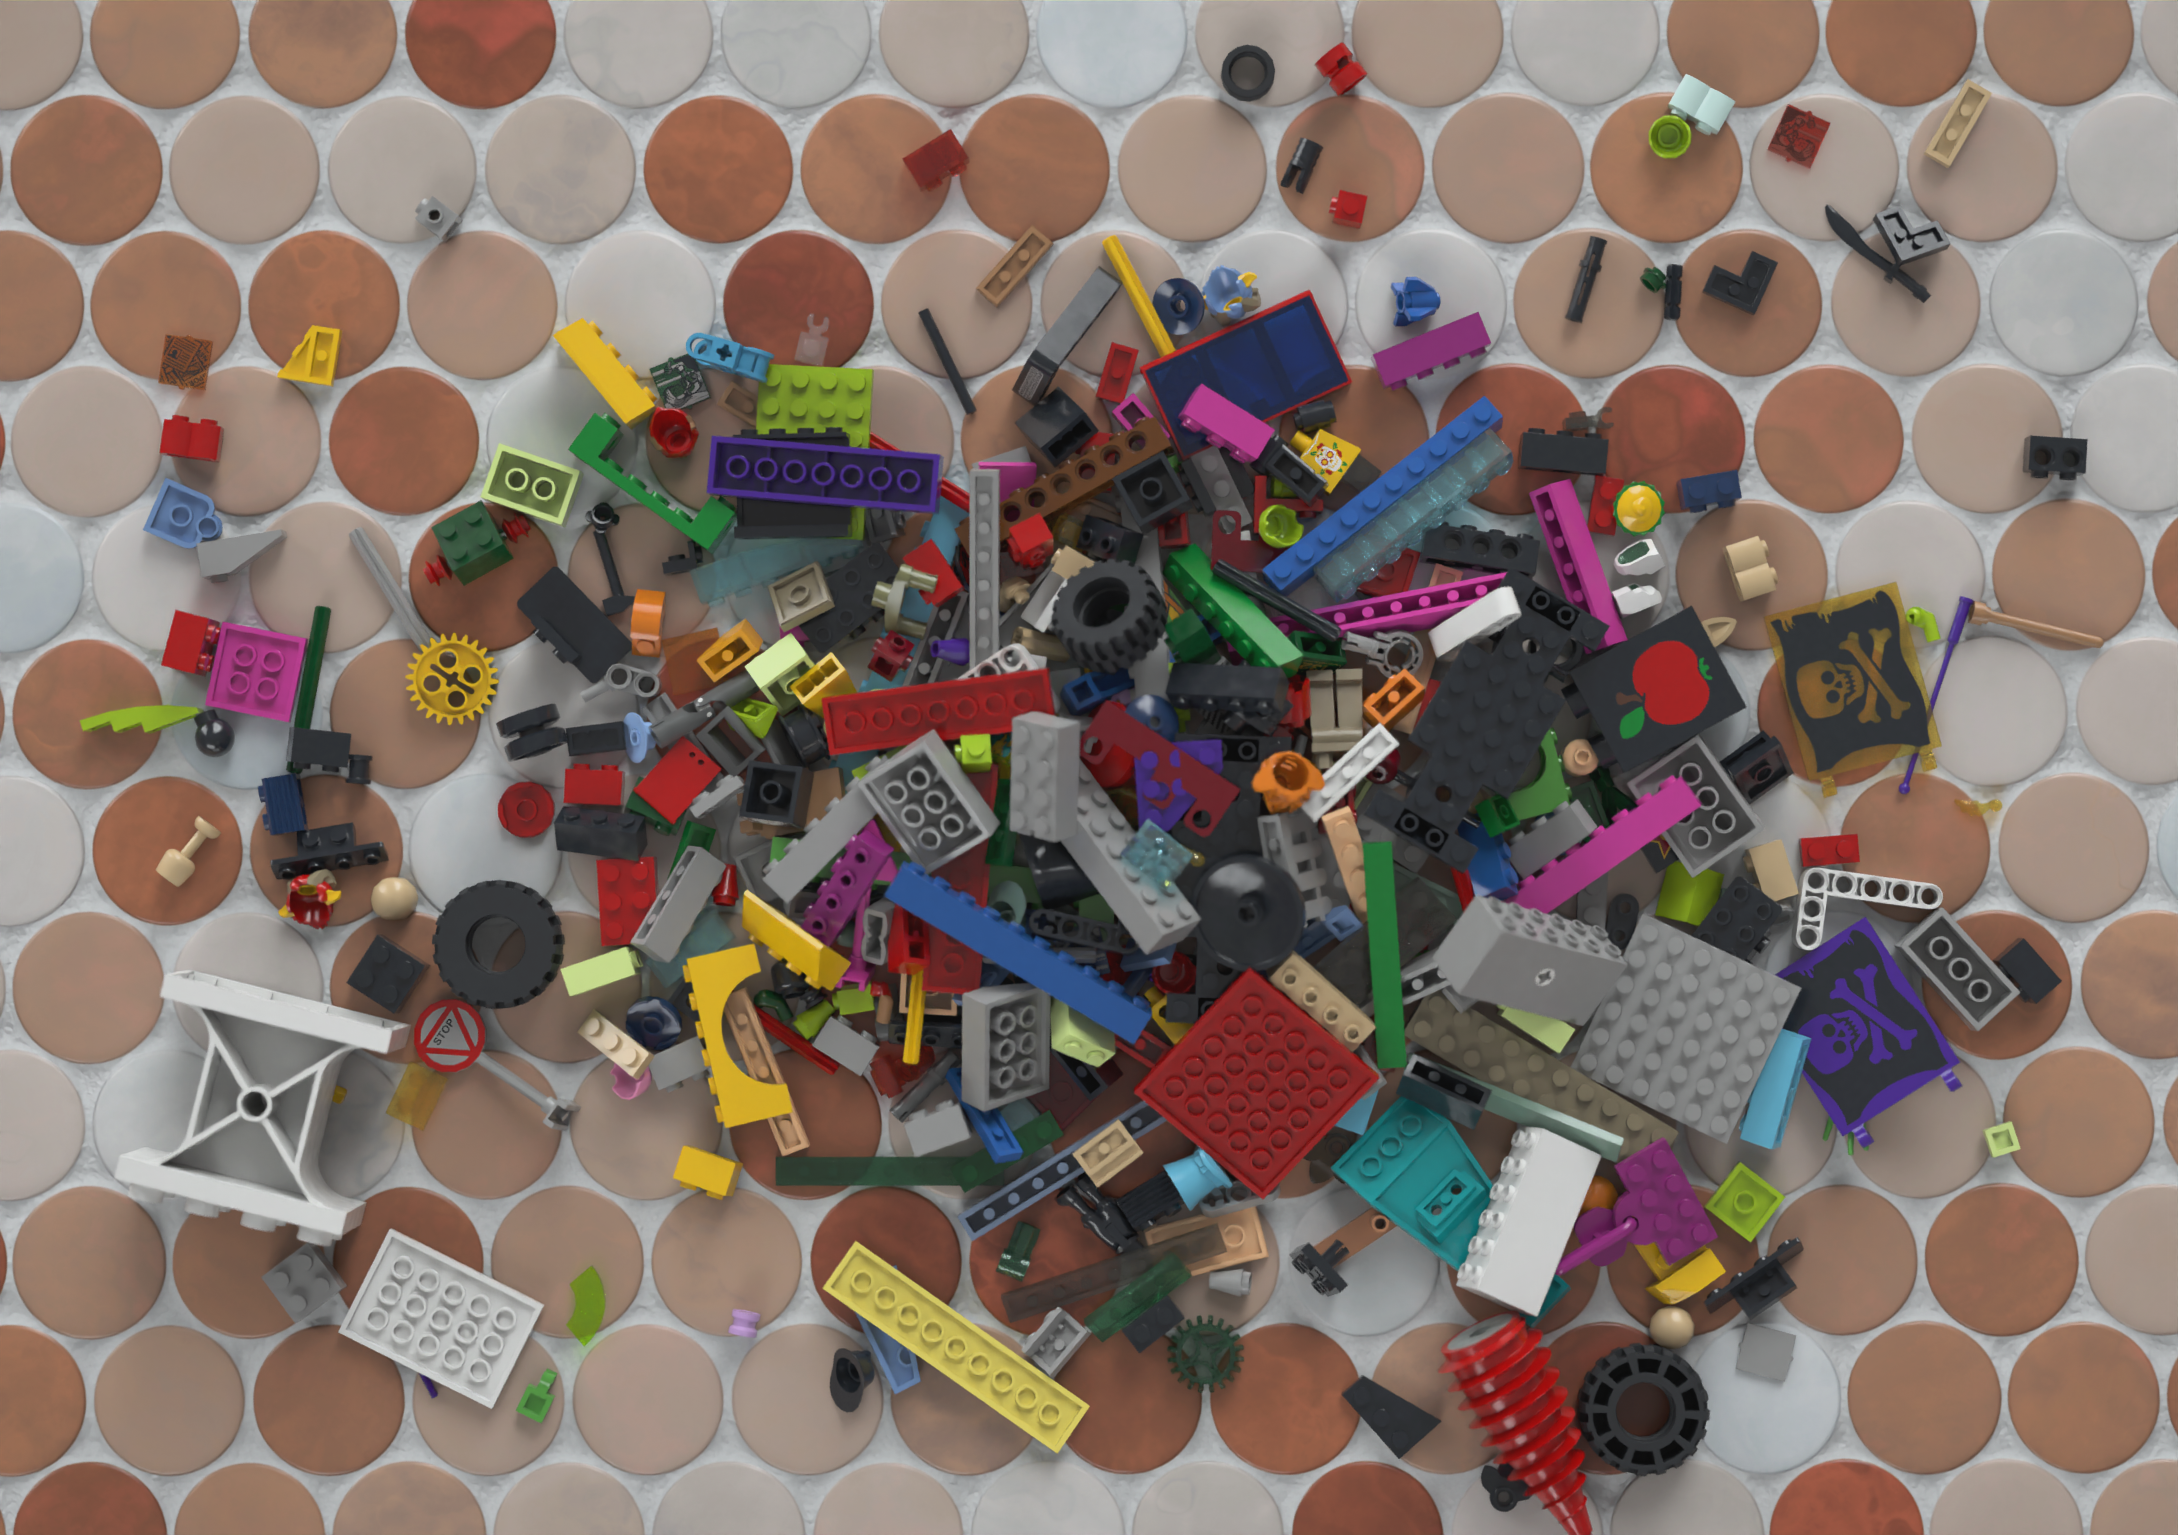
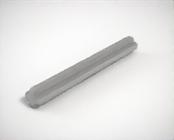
(390, 587)

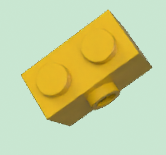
(707, 1171)

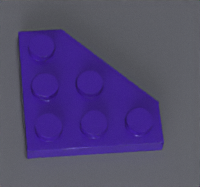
(1205, 751)

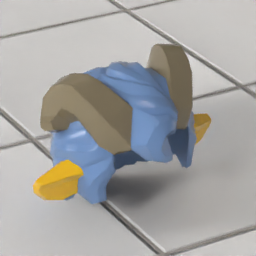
(1230, 294)

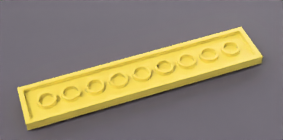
(956, 1347)

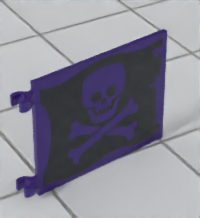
(1865, 1028)

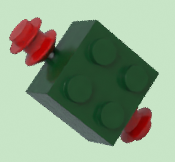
(473, 544)

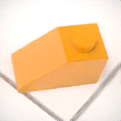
(730, 650)

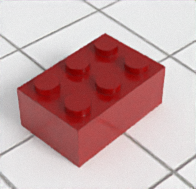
(625, 896)

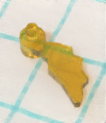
(1976, 808)

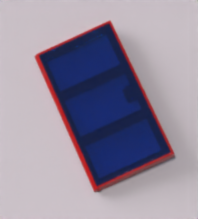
(1257, 364)

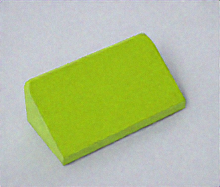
(755, 715)

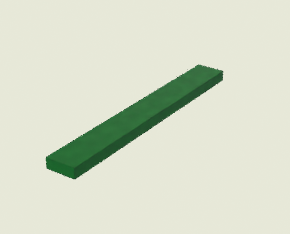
(1384, 954)

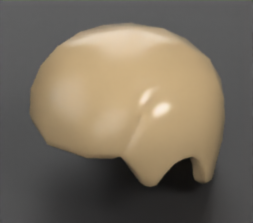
(394, 898)
(1672, 1327)

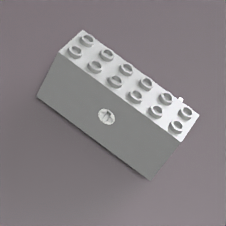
(1529, 960)

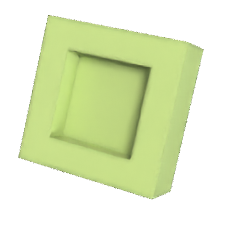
(2001, 1139)

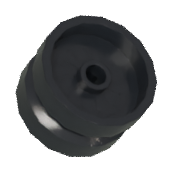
(531, 729)

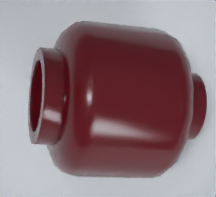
(1386, 769)

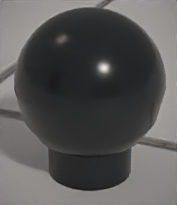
(214, 735)

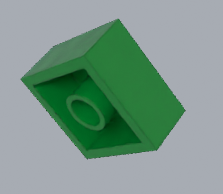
(1497, 815)

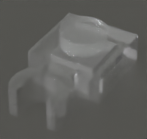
(813, 345)

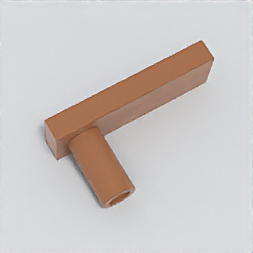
(1358, 1233)

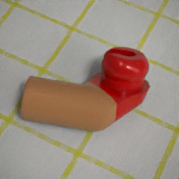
(885, 1001)

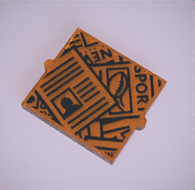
(185, 362)

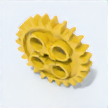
(466, 657)

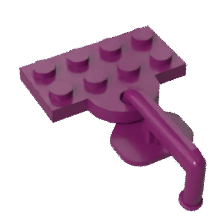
(1662, 1207)

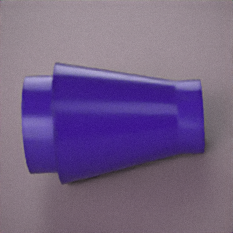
(952, 650)

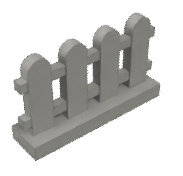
(1278, 847)

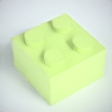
(778, 670)

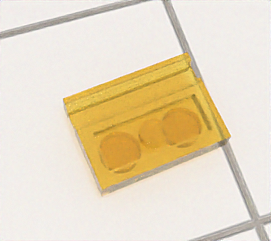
(416, 1095)

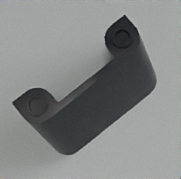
(1056, 872)

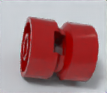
(1350, 73)

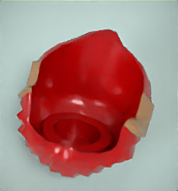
(673, 432)

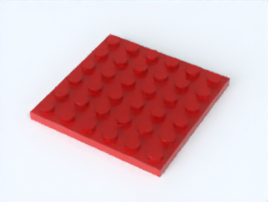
(1256, 1083)

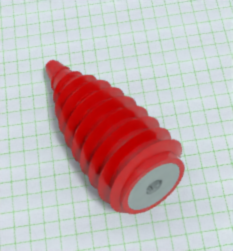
(1521, 1411)

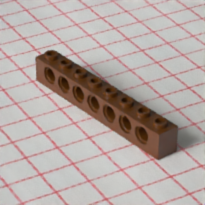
(1071, 471)

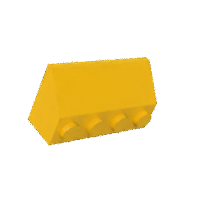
(606, 372)
(790, 941)

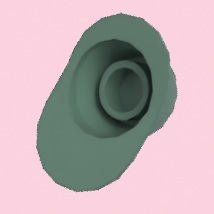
(1009, 901)

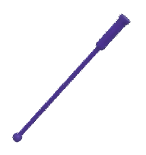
(1953, 639)

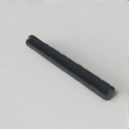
(1276, 600)

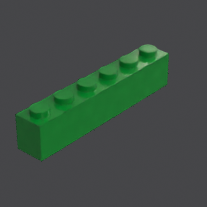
(1231, 612)

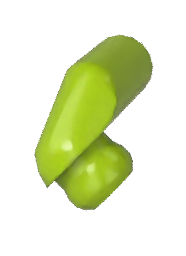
(1924, 620)

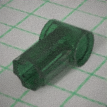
(1016, 1256)

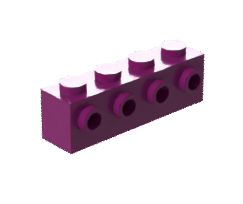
(1431, 350)
(847, 887)

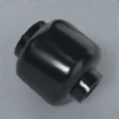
(788, 982)

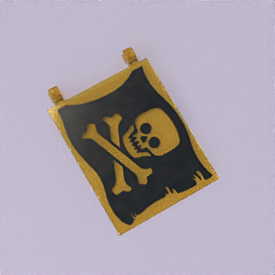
(1853, 683)

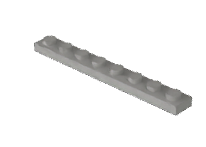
(984, 566)

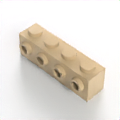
(1321, 1000)

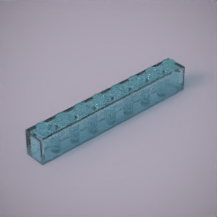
(1413, 516)

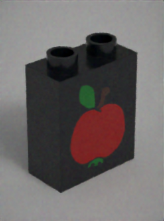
(1653, 691)

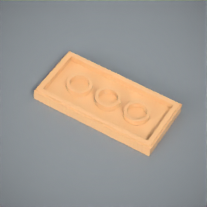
(1239, 1230)

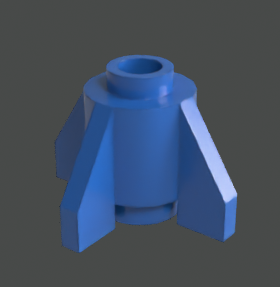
(1414, 301)

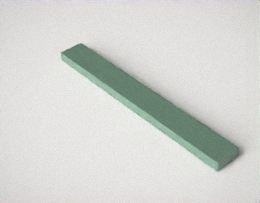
(1536, 1115)

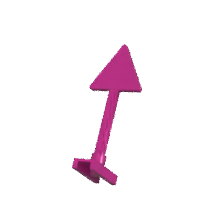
(861, 970)

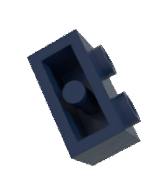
(1709, 490)

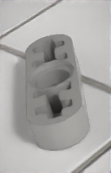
(1233, 1205)

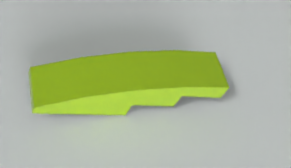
(150, 717)

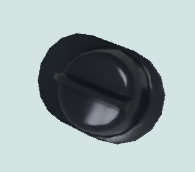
(849, 1377)

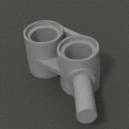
(631, 686)

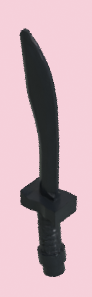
(1851, 238)

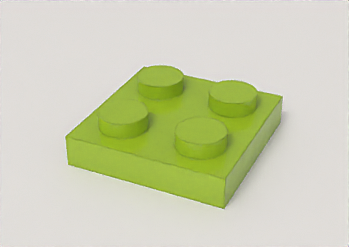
(1744, 1201)

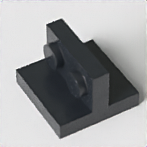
(1757, 766)

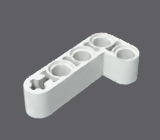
(1474, 623)

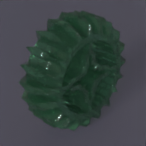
(1217, 1347)

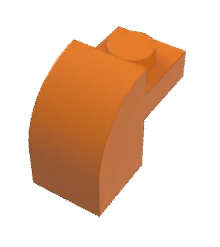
(647, 623)

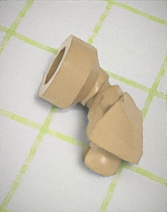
(1013, 591)

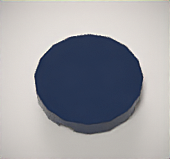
(653, 1022)

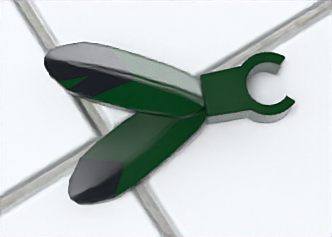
(1611, 796)

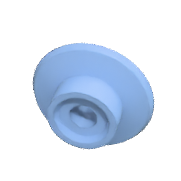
(637, 737)

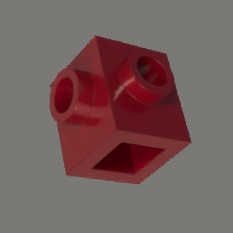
(891, 655)

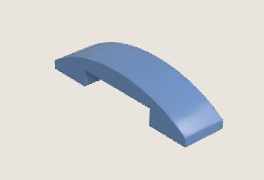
(1339, 923)

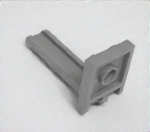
(721, 788)

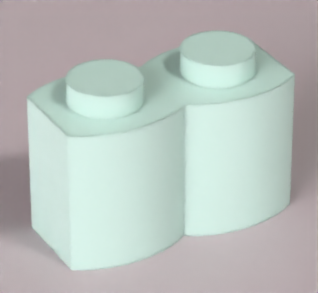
(1701, 105)

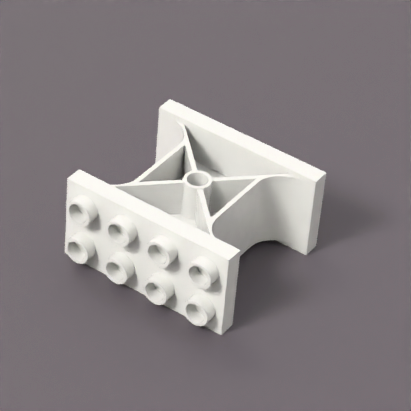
(236, 1146)

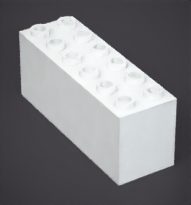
(1528, 1220)

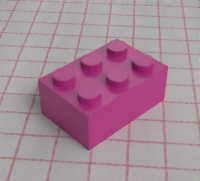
(1225, 424)

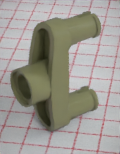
(892, 597)

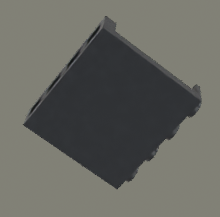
(789, 519)

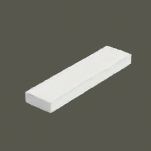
(1350, 771)

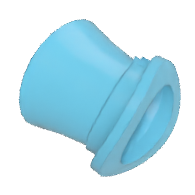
(1196, 1176)

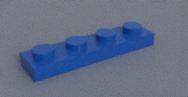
(988, 1124)

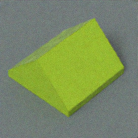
(1686, 897)

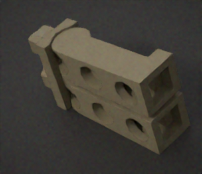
(1328, 741)

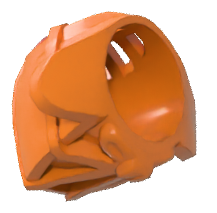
(1286, 786)

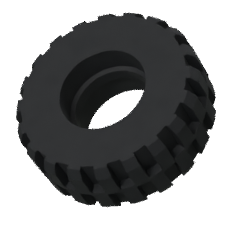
(455, 936)
(1684, 1424)

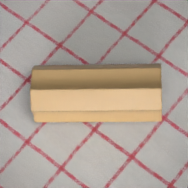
(1040, 644)

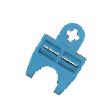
(730, 357)

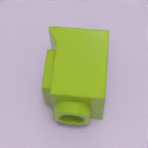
(852, 1001)

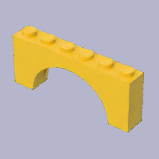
(712, 981)

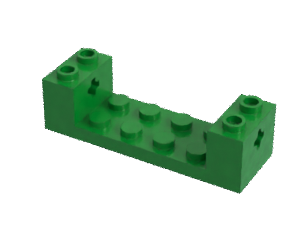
(596, 444)

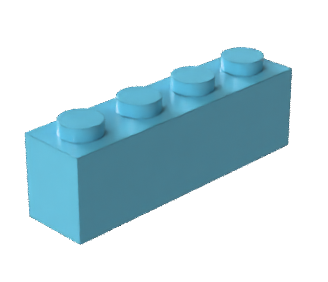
(1775, 1091)

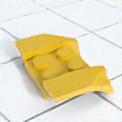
(1682, 1277)

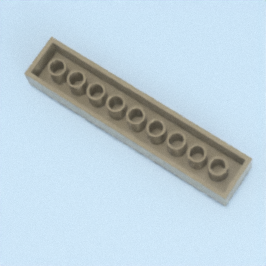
(1523, 1069)

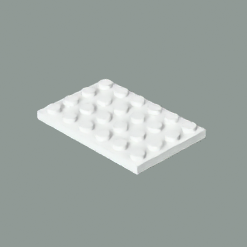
(441, 1318)

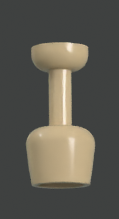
(177, 865)

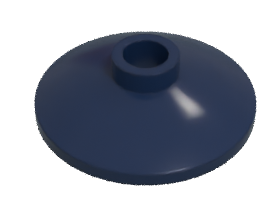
(1167, 305)
(1155, 706)

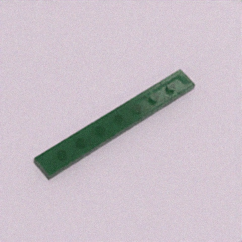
(871, 1171)

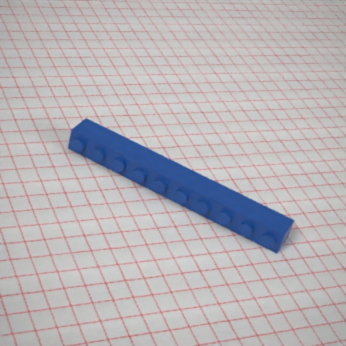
(1296, 564)
(1018, 951)

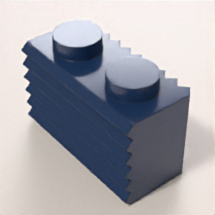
(283, 804)

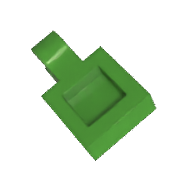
(537, 1400)

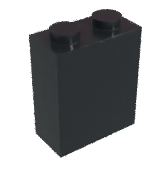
(1056, 426)

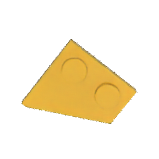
(315, 357)

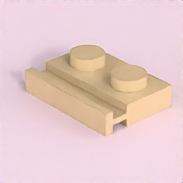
(1107, 1153)

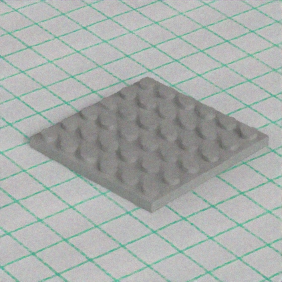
(1685, 1028)

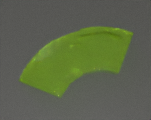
(589, 1305)

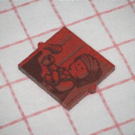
(1798, 136)

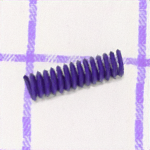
(432, 1391)

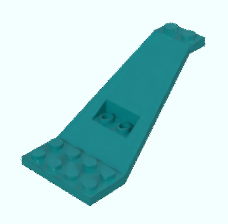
(1410, 1168)

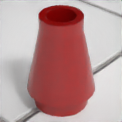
(727, 890)

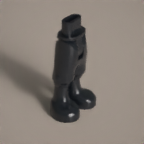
(1106, 1221)

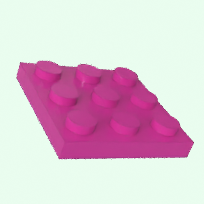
(256, 672)

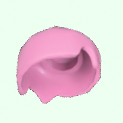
(628, 1086)

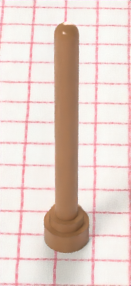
(1981, 614)

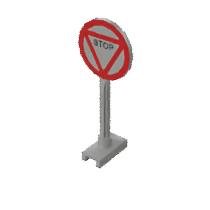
(453, 1038)

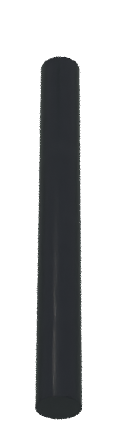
(947, 361)

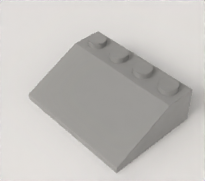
(929, 803)
(1721, 820)
(1004, 1044)

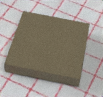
(800, 596)

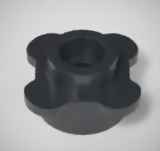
(605, 510)

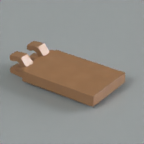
(825, 787)

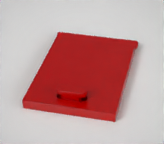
(677, 780)

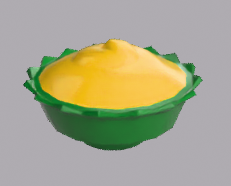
(1638, 508)

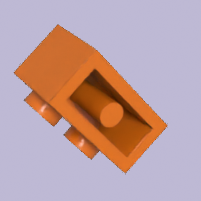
(1394, 701)

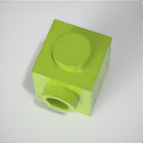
(974, 753)

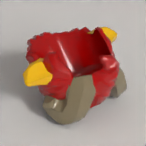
(311, 899)

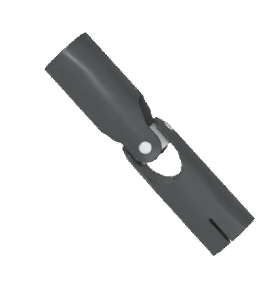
(699, 711)

